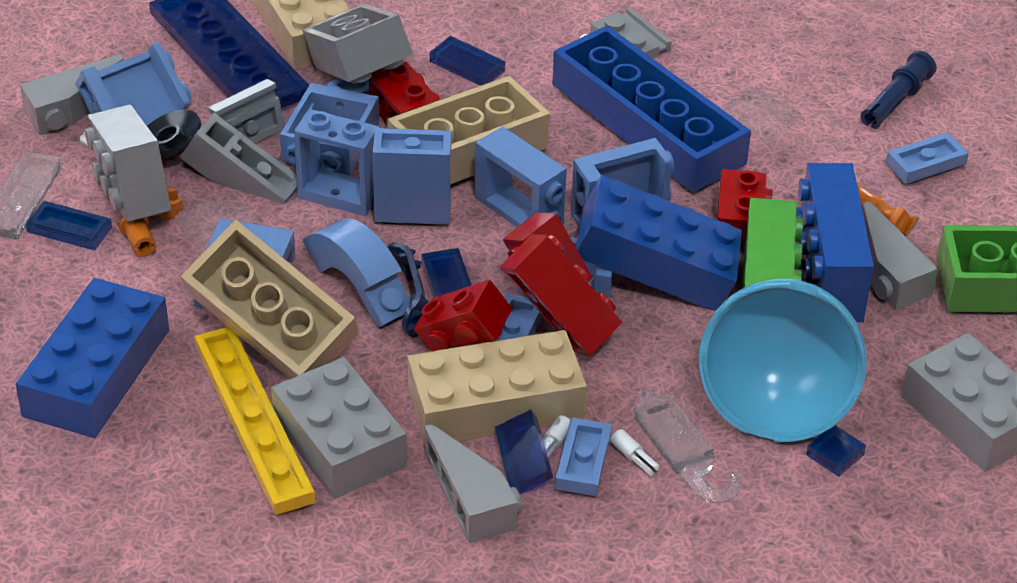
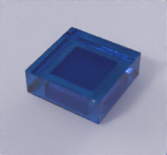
(836, 450)

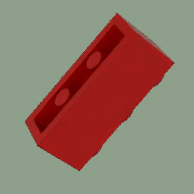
(562, 292)

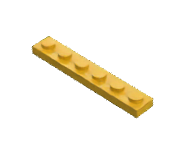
(255, 421)

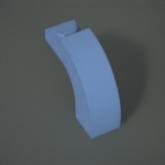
(366, 263)

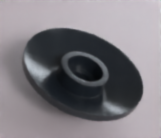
(175, 131)

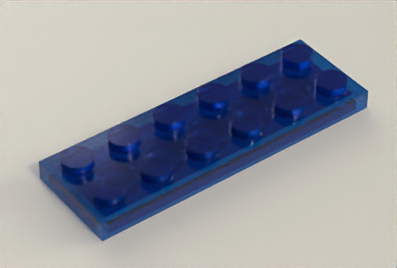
(227, 47)

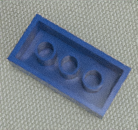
(835, 235)
(659, 243)
(93, 357)

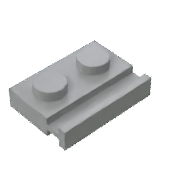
(637, 31)
(253, 111)

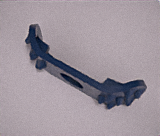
(410, 267)

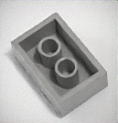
(358, 43)
(127, 163)
(967, 399)
(340, 427)

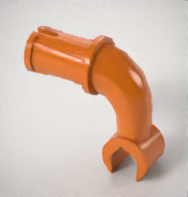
(897, 216)
(138, 230)

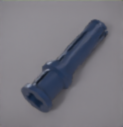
(905, 81)

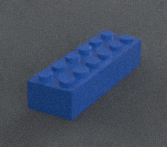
(648, 101)

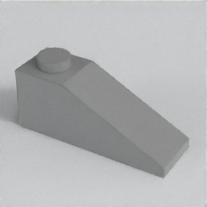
(55, 99)
(237, 162)
(900, 269)
(472, 487)

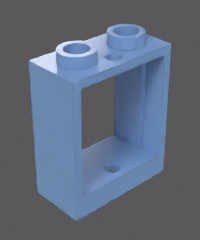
(326, 98)
(506, 155)
(318, 184)

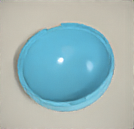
(782, 360)

